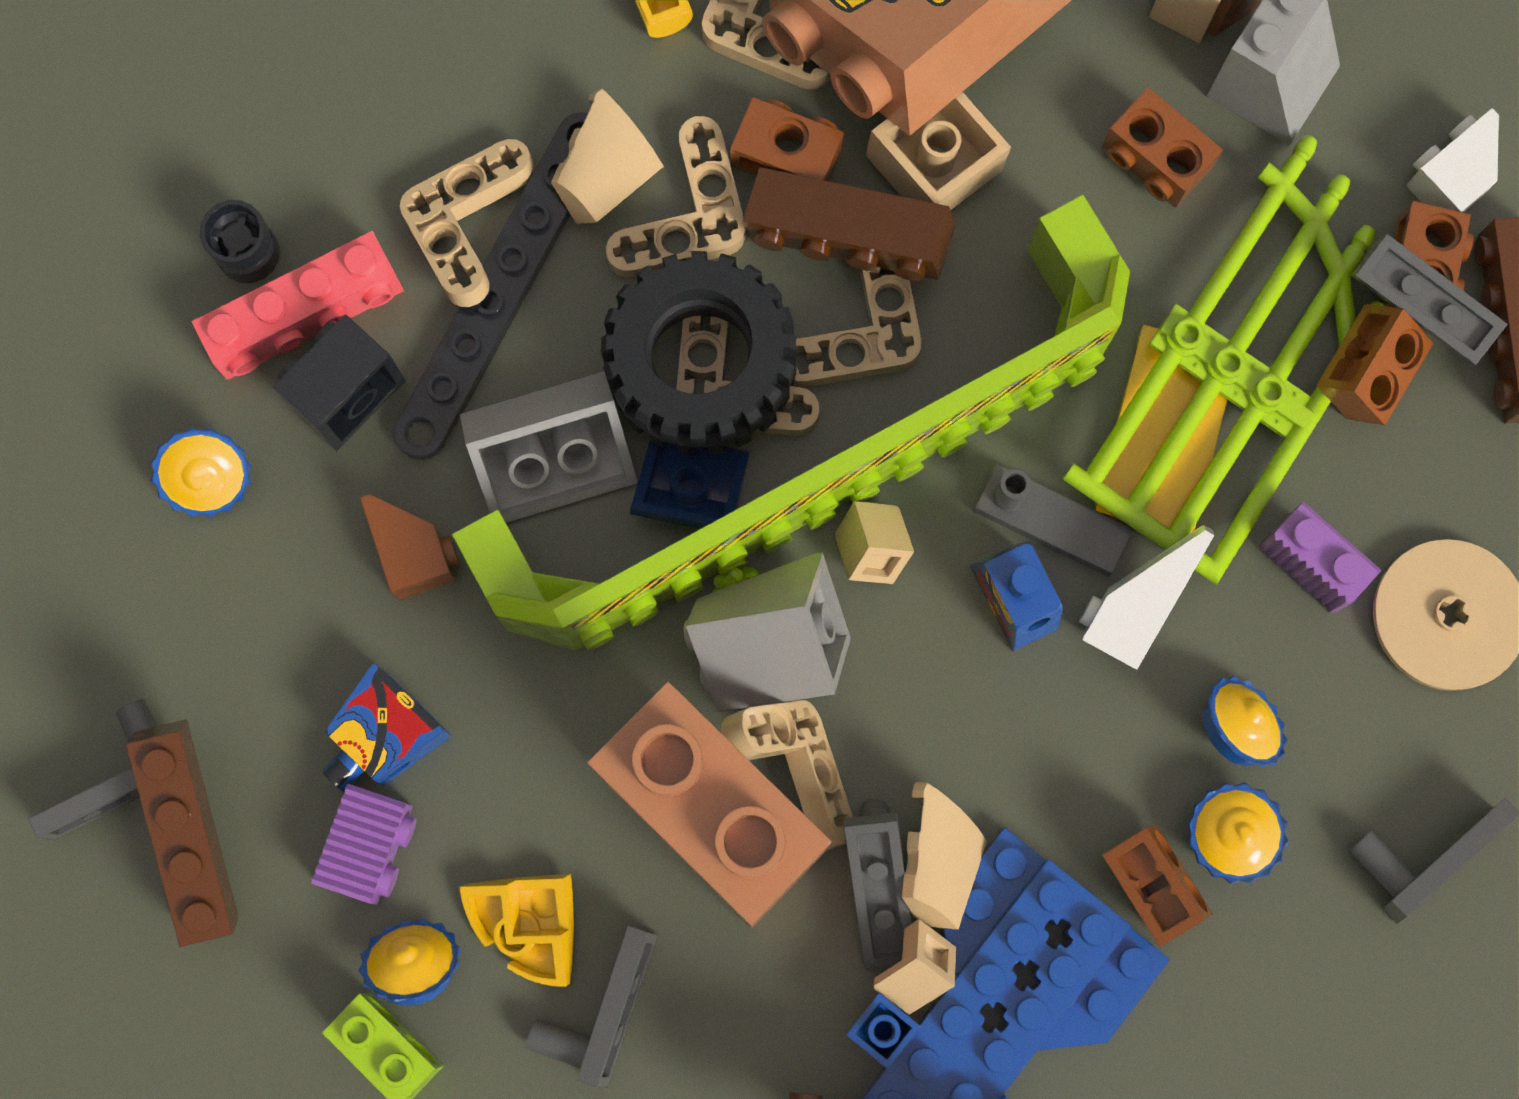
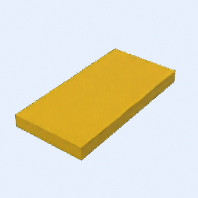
(1154, 431)

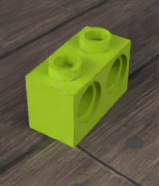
(382, 1048)

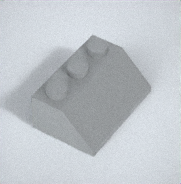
(548, 448)

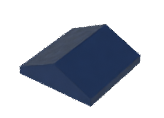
(689, 487)

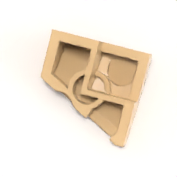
(603, 162)
(941, 860)

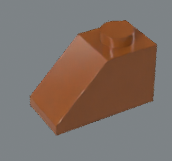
(409, 549)

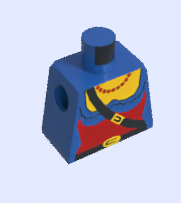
(1019, 594)
(380, 732)

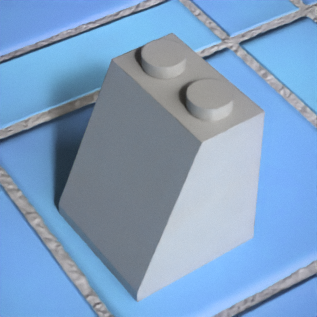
(1279, 66)
(770, 637)

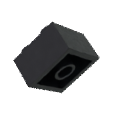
(339, 381)

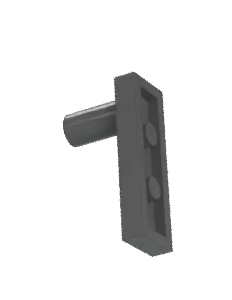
(1429, 299)
(1053, 520)
(102, 797)
(877, 882)
(1407, 888)
(599, 1053)

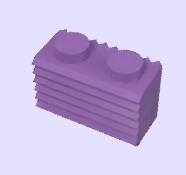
(1320, 558)
(364, 845)

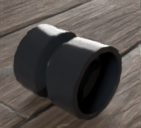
(239, 241)

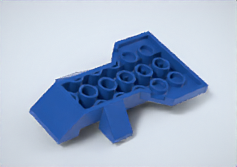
(1077, 996)

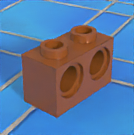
(1171, 139)
(1448, 225)
(1375, 364)
(1157, 884)

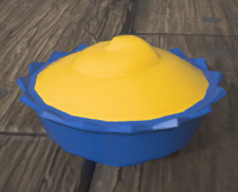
(200, 472)
(1243, 724)
(1237, 833)
(410, 962)

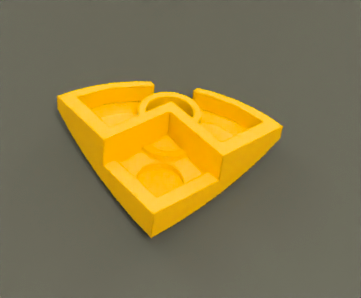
(527, 922)

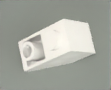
(1463, 168)

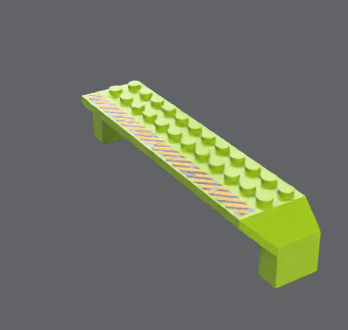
(571, 613)

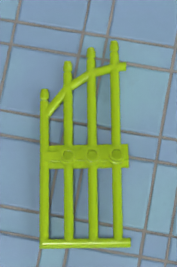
(1235, 374)

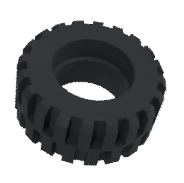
(688, 291)

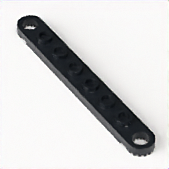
(481, 328)

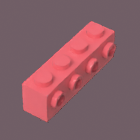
(297, 306)

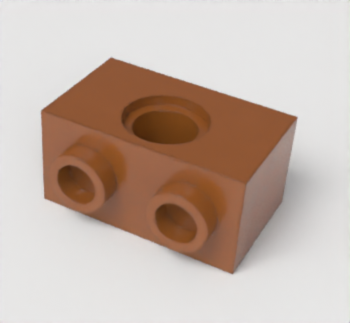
(773, 121)

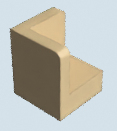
(873, 542)
(922, 973)

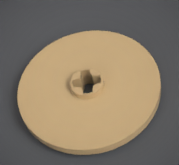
(1413, 626)

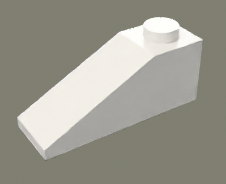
(1139, 603)

